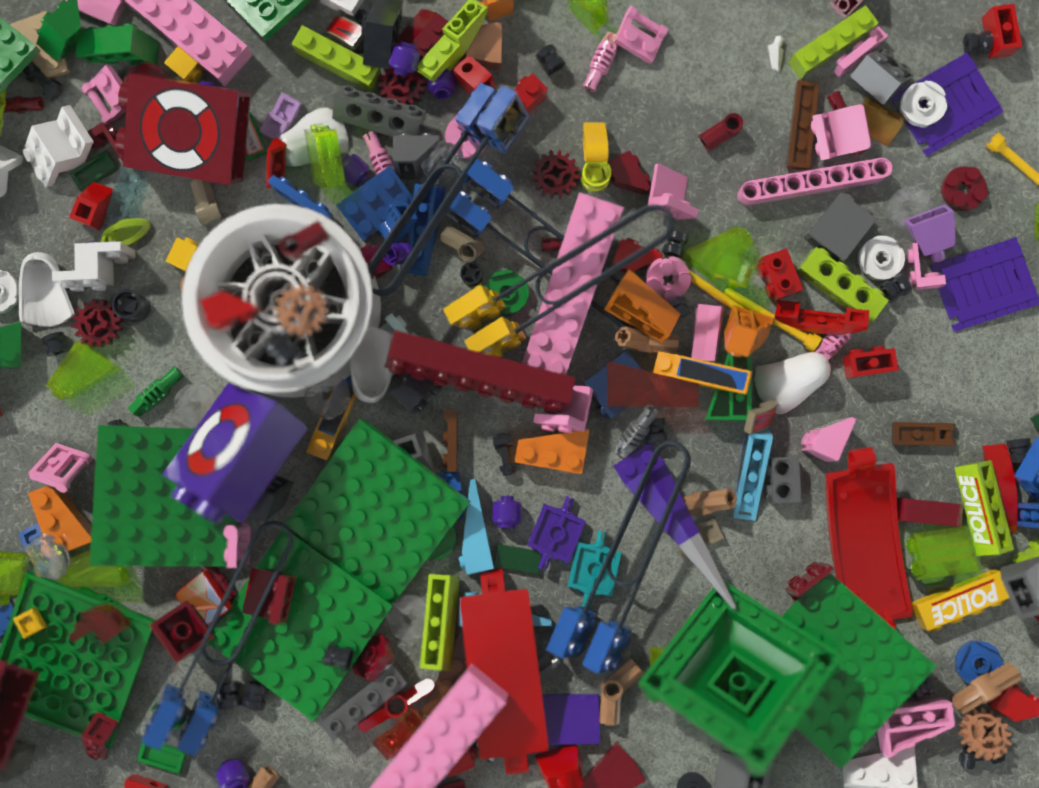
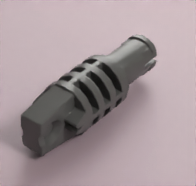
(635, 432)

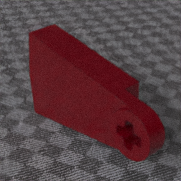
(614, 770)

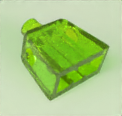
(590, 12)
(12, 573)

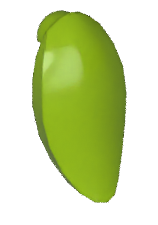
(126, 231)

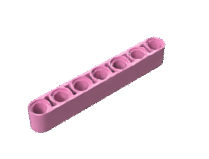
(823, 177)

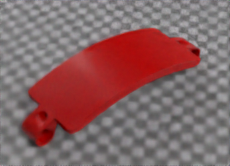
(866, 534)
(503, 647)

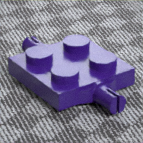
(556, 533)

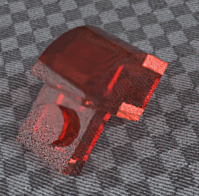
(103, 620)
(395, 738)

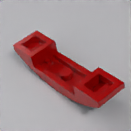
(821, 322)
(1006, 481)

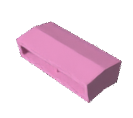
(104, 10)
(707, 333)

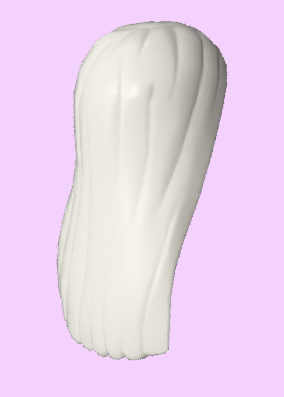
(295, 138)
(41, 299)
(367, 365)
(791, 379)

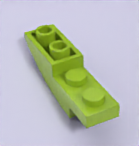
(456, 40)

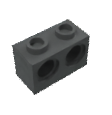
(789, 479)

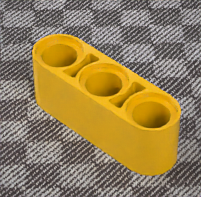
(595, 142)

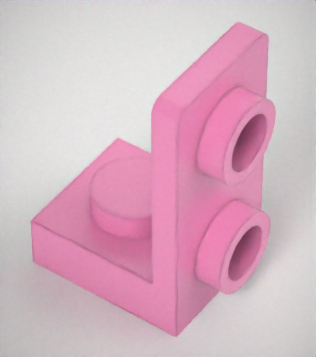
(931, 280)

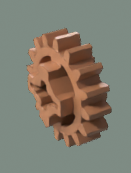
(289, 314)
(994, 738)

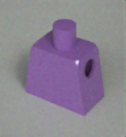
(933, 231)

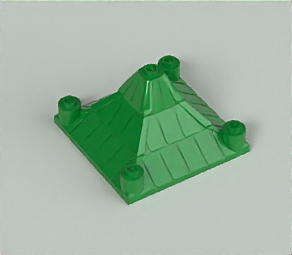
(741, 675)

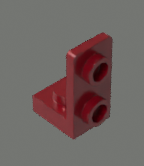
(100, 134)
(97, 735)

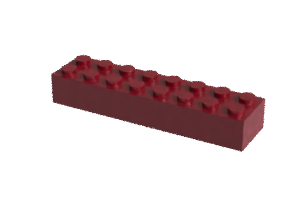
(478, 373)

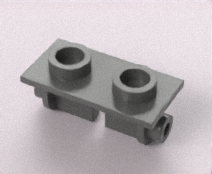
(549, 666)

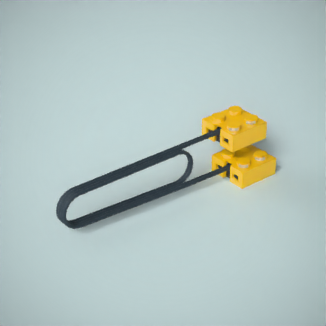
(503, 335)

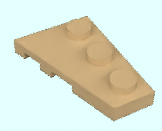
(28, 27)

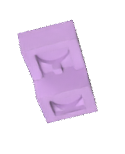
(281, 117)

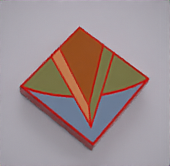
(203, 596)

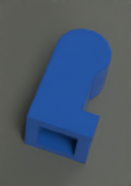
(395, 212)

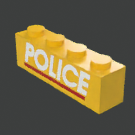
(960, 600)

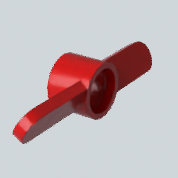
(409, 697)

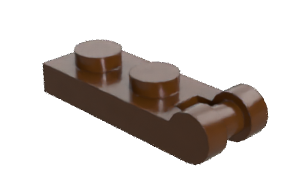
(922, 434)
(450, 439)

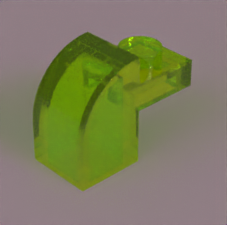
(733, 271)

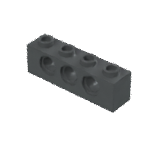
(367, 117)
(364, 701)

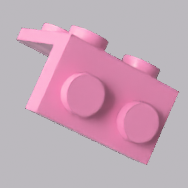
(841, 131)
(572, 417)

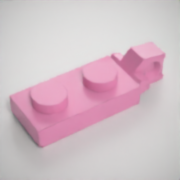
(860, 50)

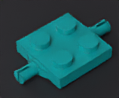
(586, 567)

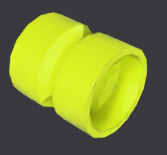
(595, 176)

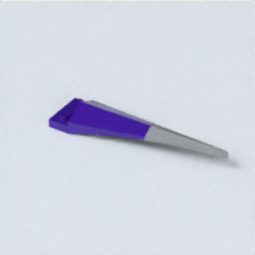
(680, 523)

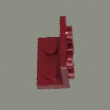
(814, 573)
(278, 600)

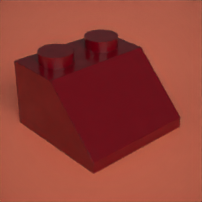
(423, 31)
(180, 631)

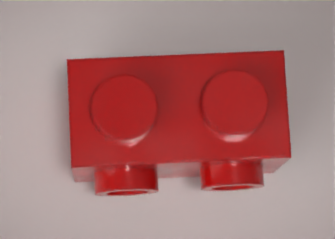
(1005, 29)
(531, 92)
(779, 275)
(870, 363)

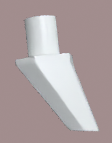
(776, 53)

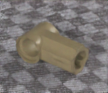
(206, 203)
(461, 244)

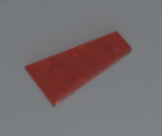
(639, 388)

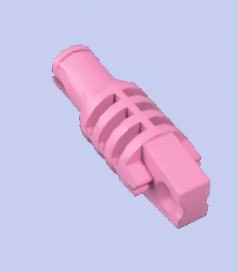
(601, 61)
(378, 156)
(832, 344)

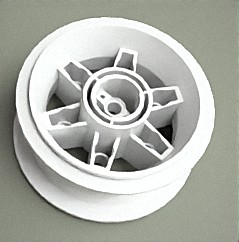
(255, 235)

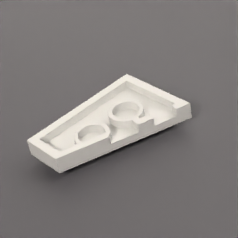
(881, 771)

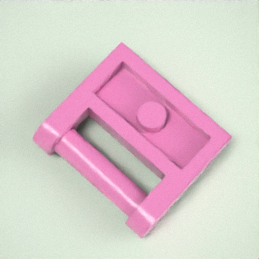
(636, 40)
(108, 83)
(55, 462)
(236, 549)

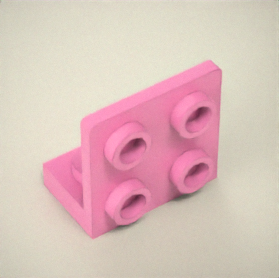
(669, 191)

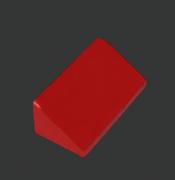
(276, 160)

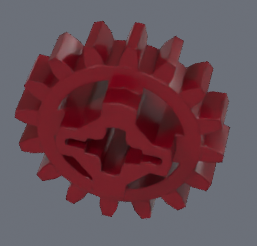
(395, 88)
(563, 171)
(94, 333)

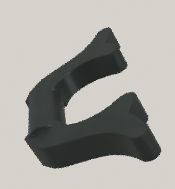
(930, 587)

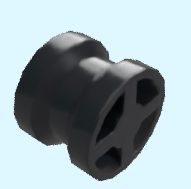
(470, 270)
(681, 307)
(55, 344)
(924, 688)

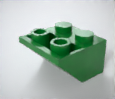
(60, 30)

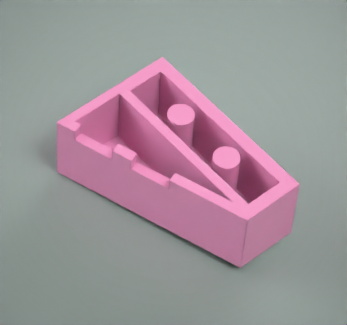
(914, 723)

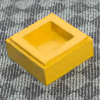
(30, 622)

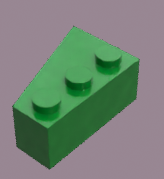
(116, 44)
(10, 346)
(732, 405)

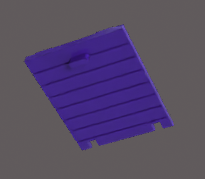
(967, 100)
(986, 284)

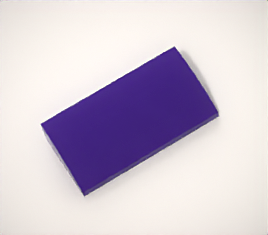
(572, 718)

